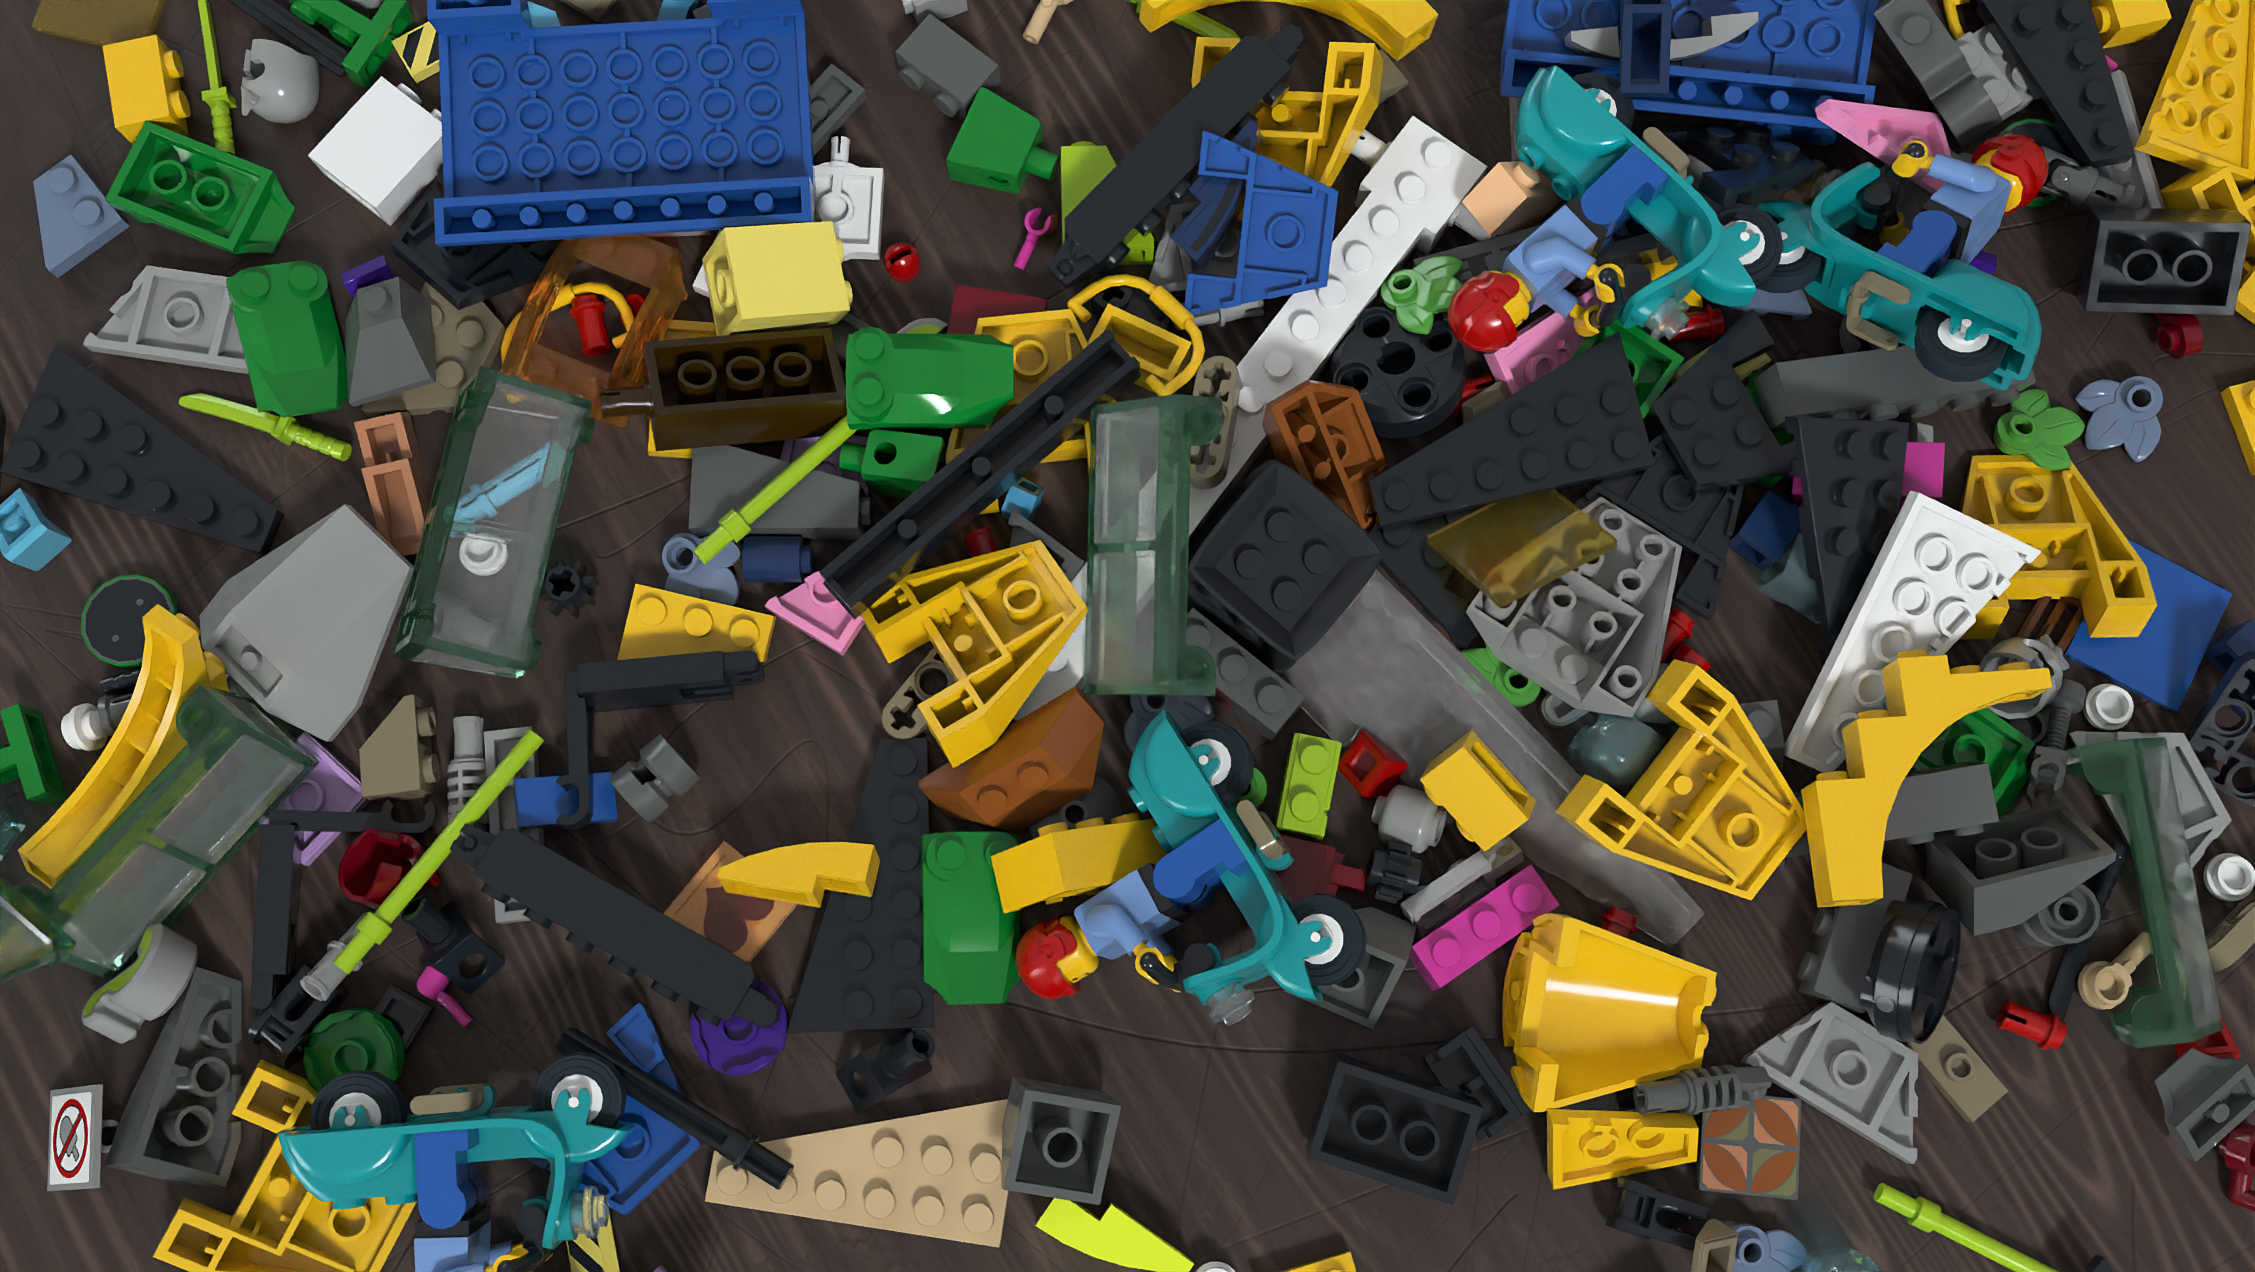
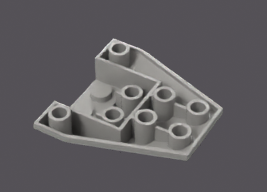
(310, 621)
(1597, 628)

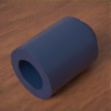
(776, 559)

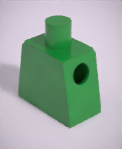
(999, 146)
(894, 461)

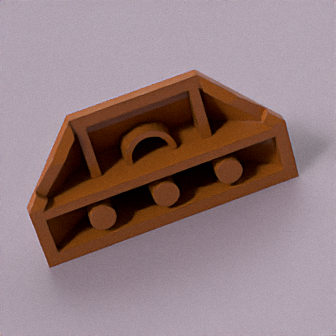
(1329, 441)
(1027, 772)

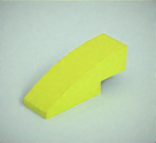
(1112, 1237)

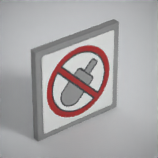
(76, 1138)

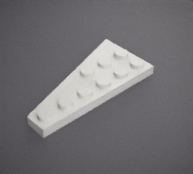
(1918, 596)

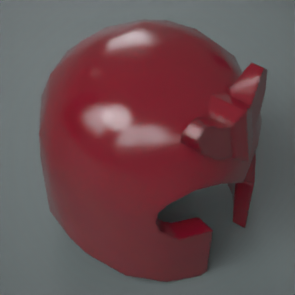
(378, 864)

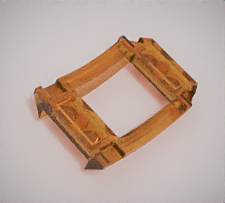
(627, 256)

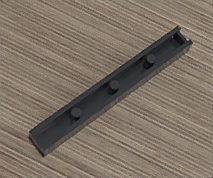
(979, 475)

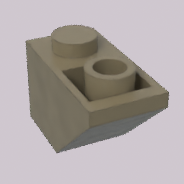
(399, 755)

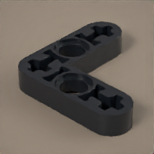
(2227, 740)

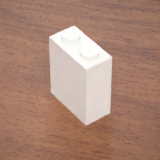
(383, 150)

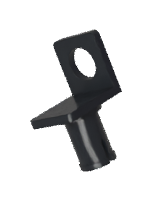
(449, 940)
(887, 1067)

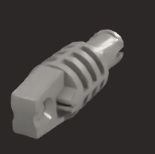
(468, 768)

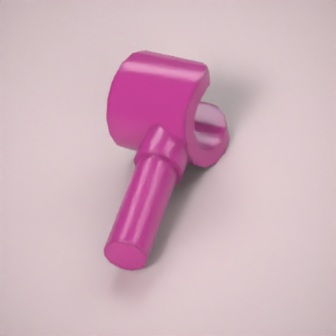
(1034, 235)
(432, 985)

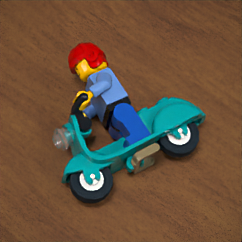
(1585, 146)
(1921, 277)
(1189, 789)
(370, 1147)

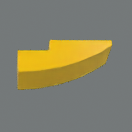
(803, 872)

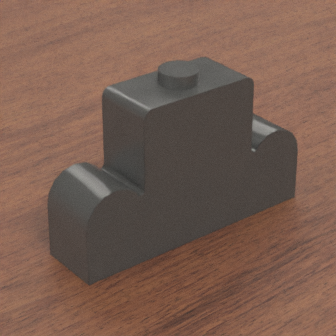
(1938, 67)

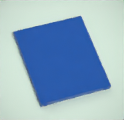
(2172, 643)

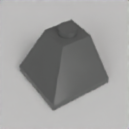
(388, 341)
(1371, 984)

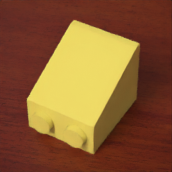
(776, 278)

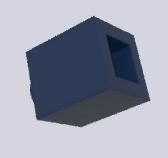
(1766, 530)

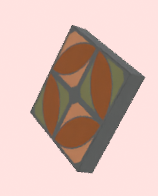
(1751, 1149)

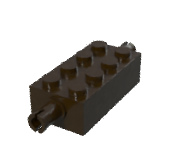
(735, 389)

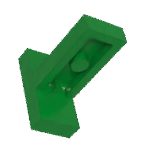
(366, 37)
(30, 756)

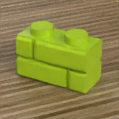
(1307, 787)

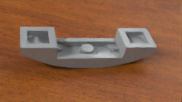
(1715, 32)

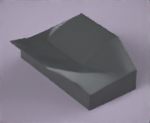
(2204, 1100)

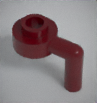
(2179, 334)
(2239, 1155)

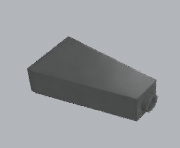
(815, 508)

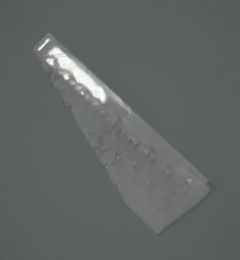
(1418, 695)

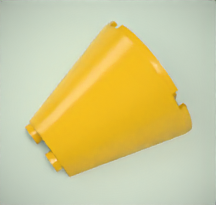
(1598, 1012)

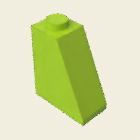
(1081, 171)

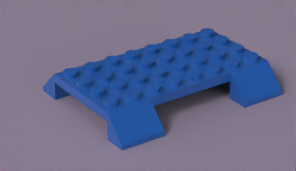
(1766, 75)
(621, 123)

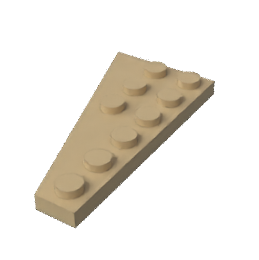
(903, 1175)

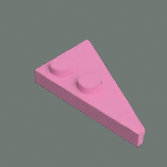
(1539, 347)

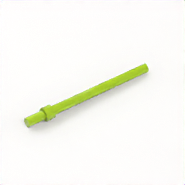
(736, 523)
(375, 927)
(1929, 1217)

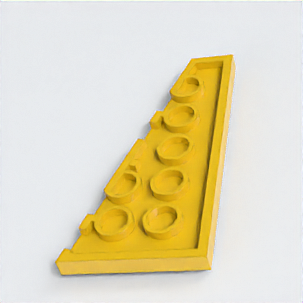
(2208, 93)

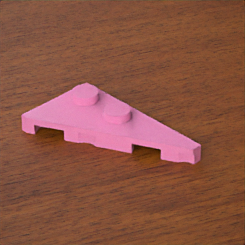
(1886, 130)
(817, 614)

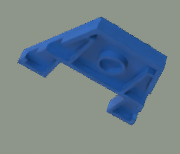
(1282, 234)
(655, 1144)

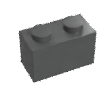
(945, 67)

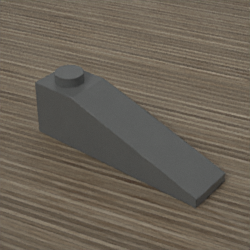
(184, 1101)

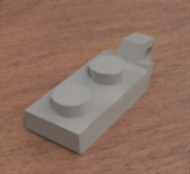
(1460, 886)

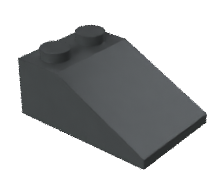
(2014, 866)

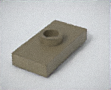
(1958, 1071)

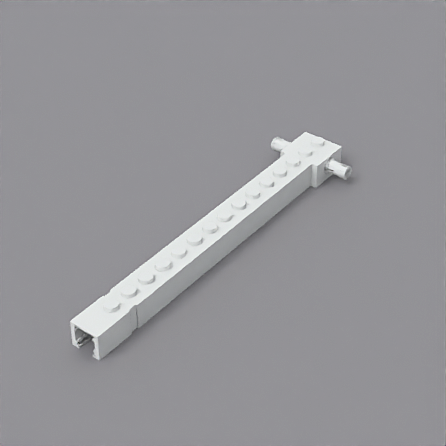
(1401, 206)

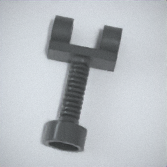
(2050, 760)

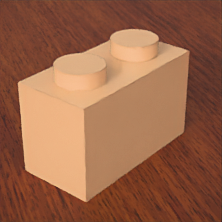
(1511, 198)

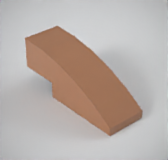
(394, 479)

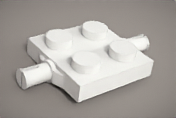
(852, 200)

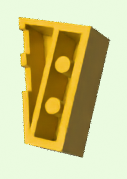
(1074, 860)

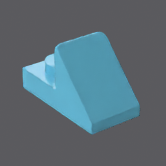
(27, 534)

